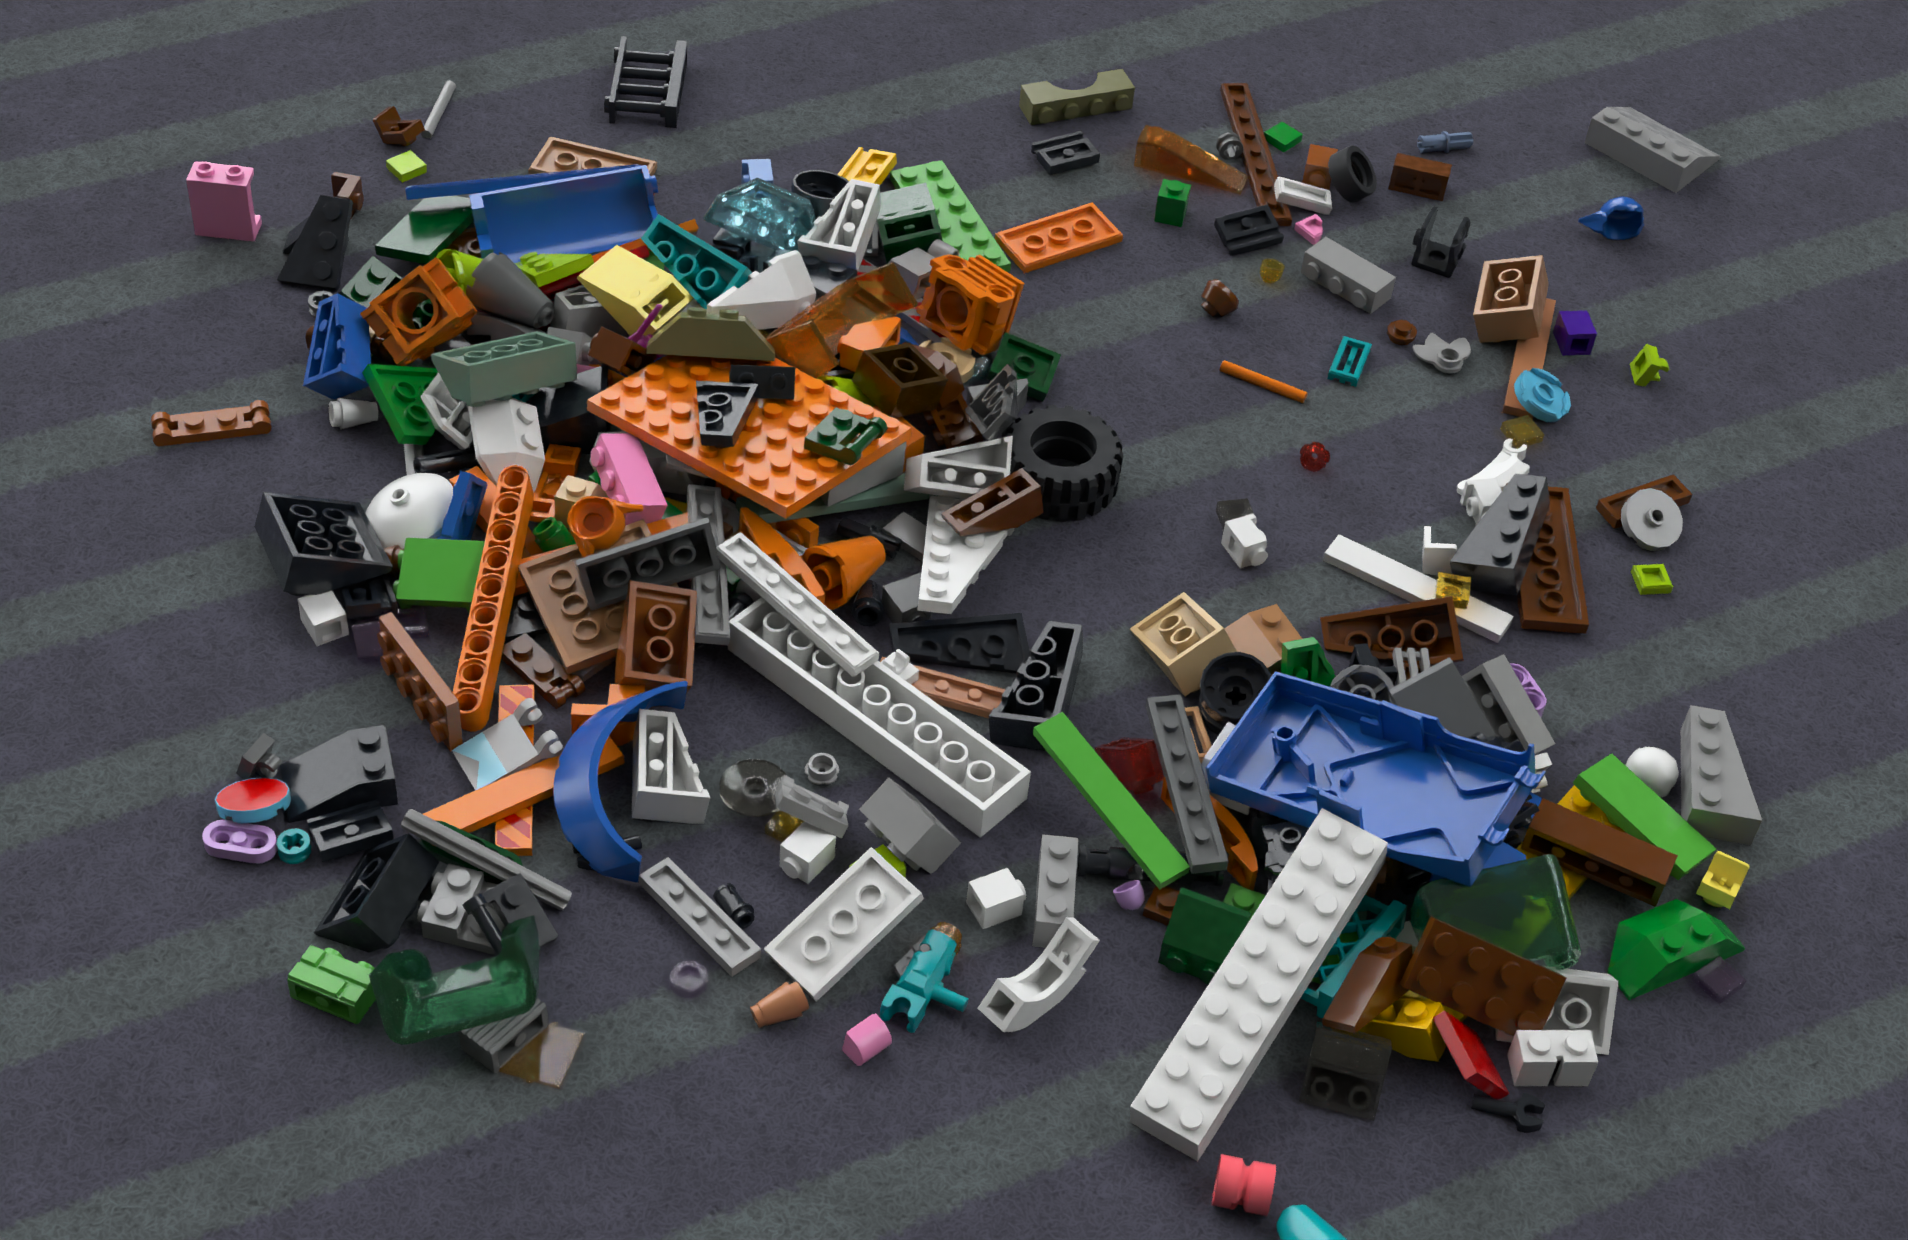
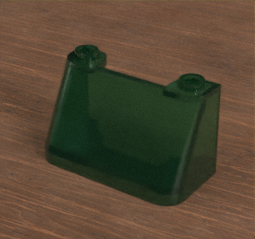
(1509, 905)
(428, 1005)

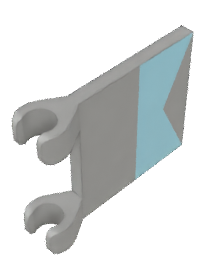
(505, 747)

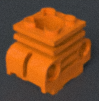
(970, 302)
(393, 313)

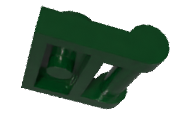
(836, 432)

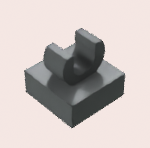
(259, 759)

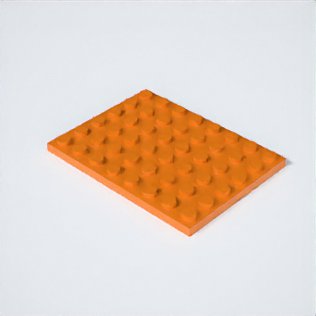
(769, 454)

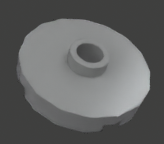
(1640, 525)

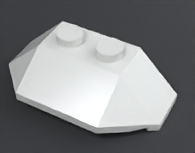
(448, 414)
(506, 436)

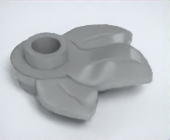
(1443, 355)

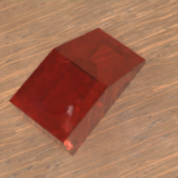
(1133, 762)

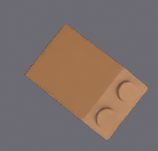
(1262, 635)

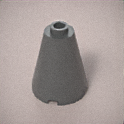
(508, 292)

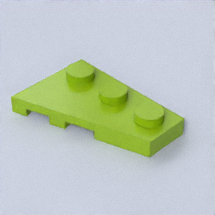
(551, 267)

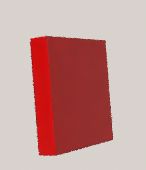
(1470, 1055)

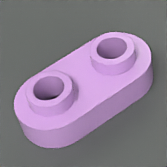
(241, 841)

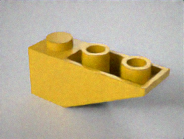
(1410, 1028)

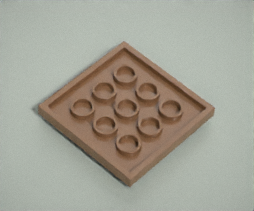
(576, 632)

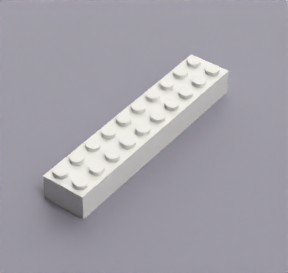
(886, 720)
(1258, 985)

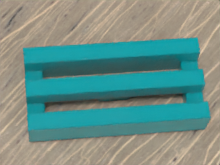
(1345, 375)

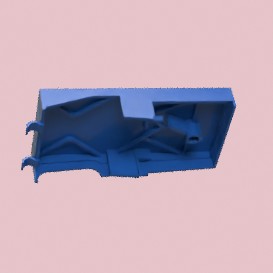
(1378, 766)

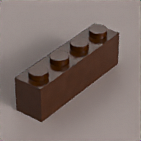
(1599, 852)

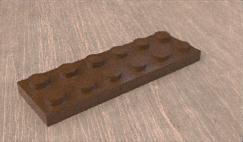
(1553, 583)

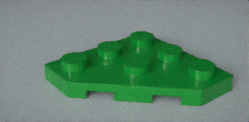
(399, 398)

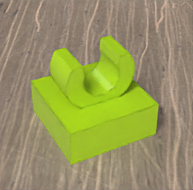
(1646, 366)

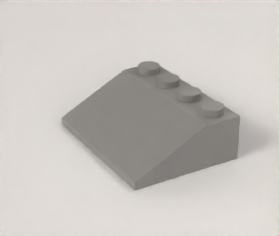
(1648, 147)

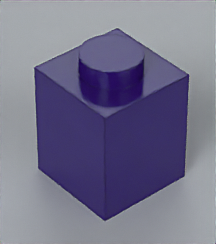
(1574, 333)

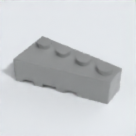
(1714, 781)

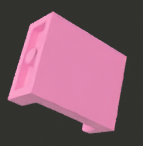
(222, 201)

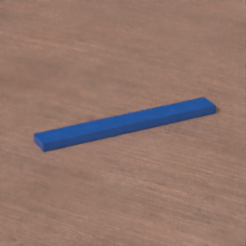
(499, 183)

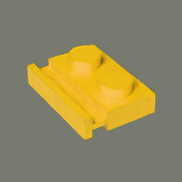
(869, 166)

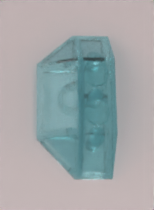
(763, 214)

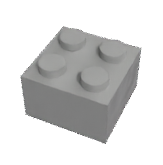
(908, 827)

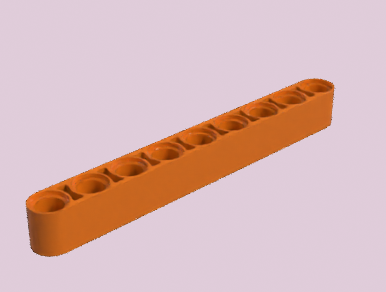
(493, 597)

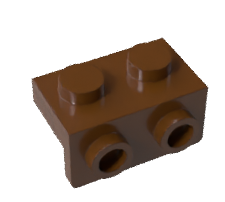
(953, 424)

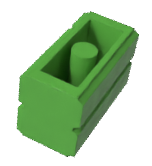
(332, 983)

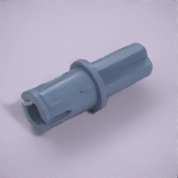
(1444, 142)

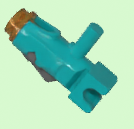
(921, 976)

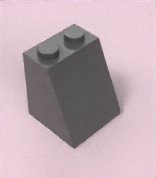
(1444, 695)

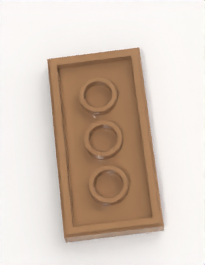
(566, 155)

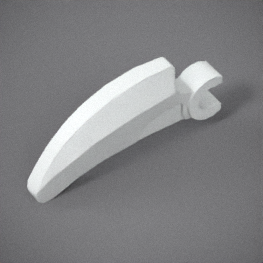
(1503, 466)

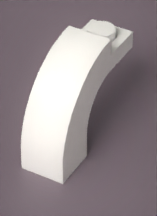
(1027, 996)

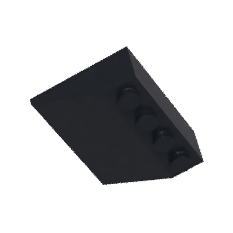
(318, 543)

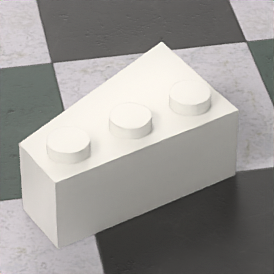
(845, 227)

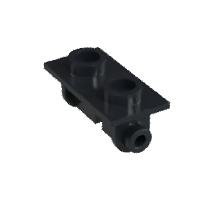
(773, 381)

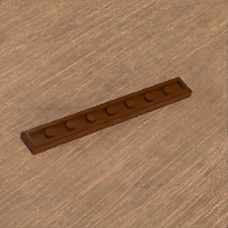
(1255, 152)

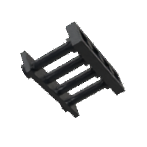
(670, 91)

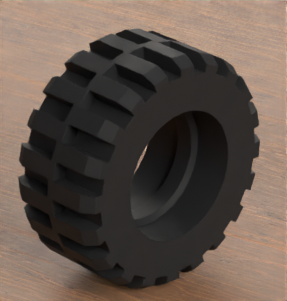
(1072, 437)

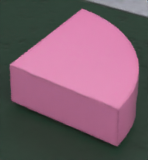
(1310, 228)

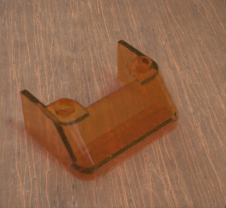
(813, 335)

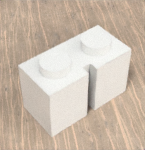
(1536, 1053)

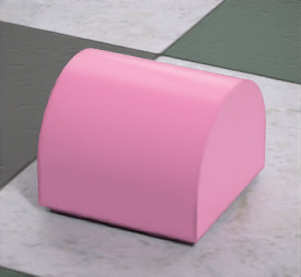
(866, 1039)

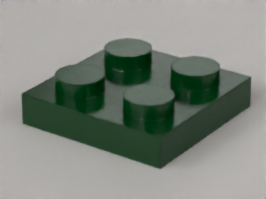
(1028, 362)

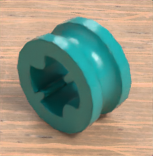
(295, 854)

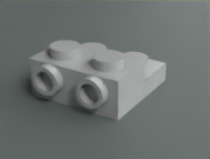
(446, 918)

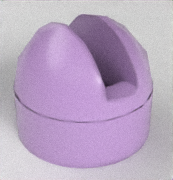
(1130, 895)

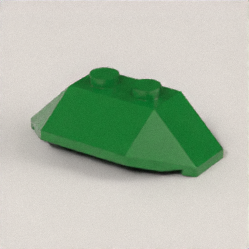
(1667, 946)

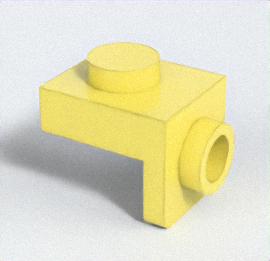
(1722, 880)

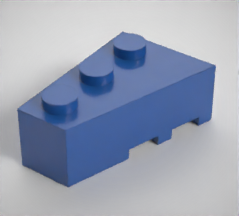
(338, 348)

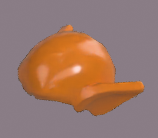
(598, 522)

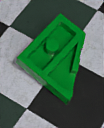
(1306, 661)

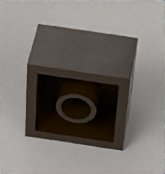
(899, 380)

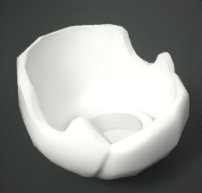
(1654, 768)

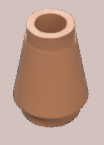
(780, 1005)

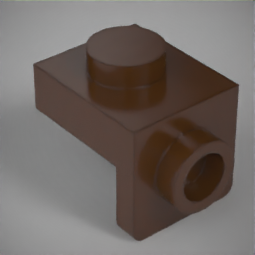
(397, 131)
(348, 187)

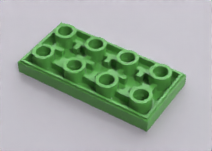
(1642, 813)

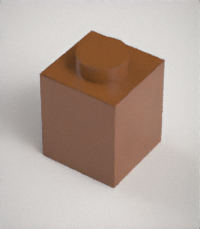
(1317, 167)

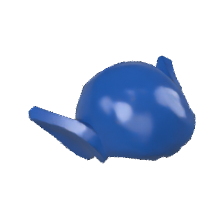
(1617, 219)

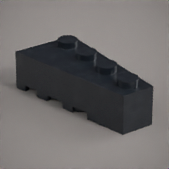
(1041, 687)

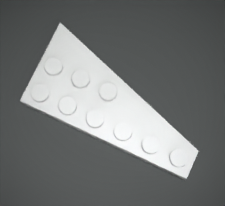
(952, 560)

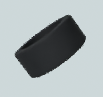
(1352, 174)

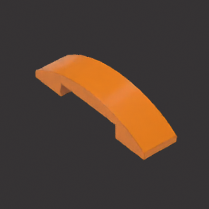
(558, 464)
(1241, 857)

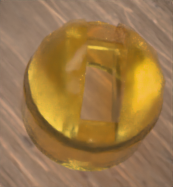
(1271, 270)

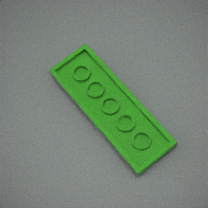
(956, 216)

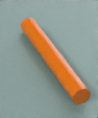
(1263, 381)

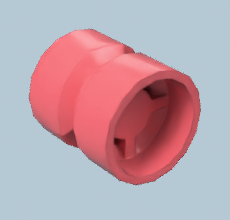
(1244, 1185)

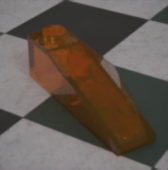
(1177, 157)

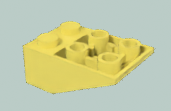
(632, 289)

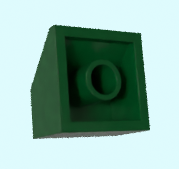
(1200, 934)

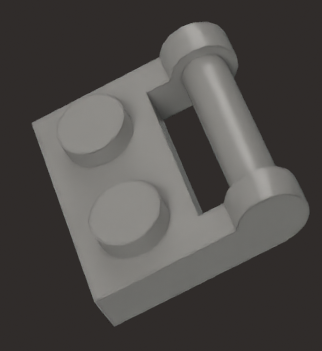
(811, 807)

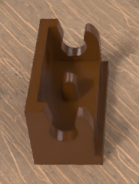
(1419, 176)

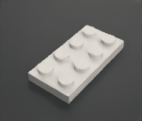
(843, 924)

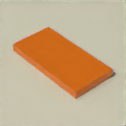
(1058, 237)

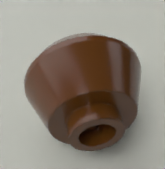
(1218, 299)

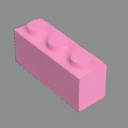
(628, 475)

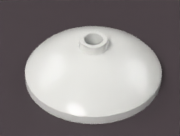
(410, 508)

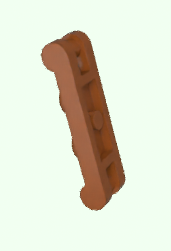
(211, 424)

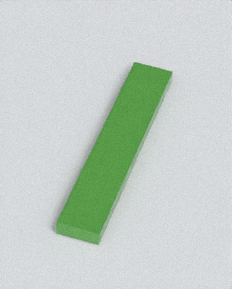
(1111, 800)

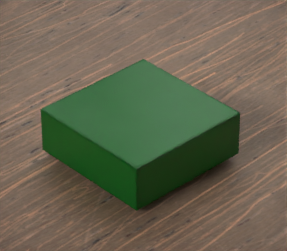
(1283, 136)

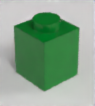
(1172, 202)

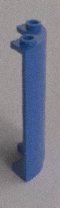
(566, 214)

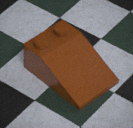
(656, 636)

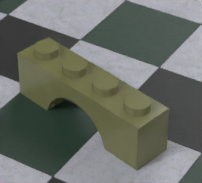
(1047, 103)

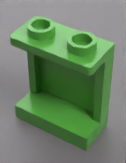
(437, 572)

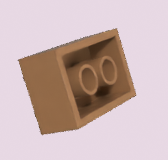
(1511, 299)

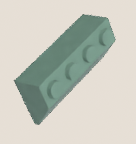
(506, 367)

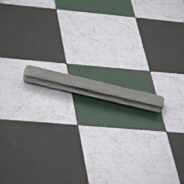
(483, 857)

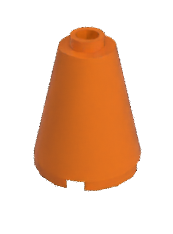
(844, 566)

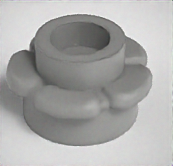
(824, 762)

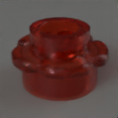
(1311, 463)

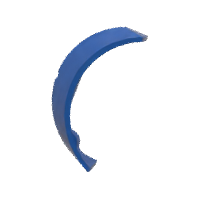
(577, 788)

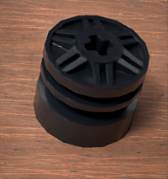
(819, 188)
(1228, 679)

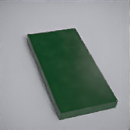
(427, 229)

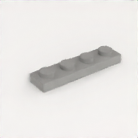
(700, 917)

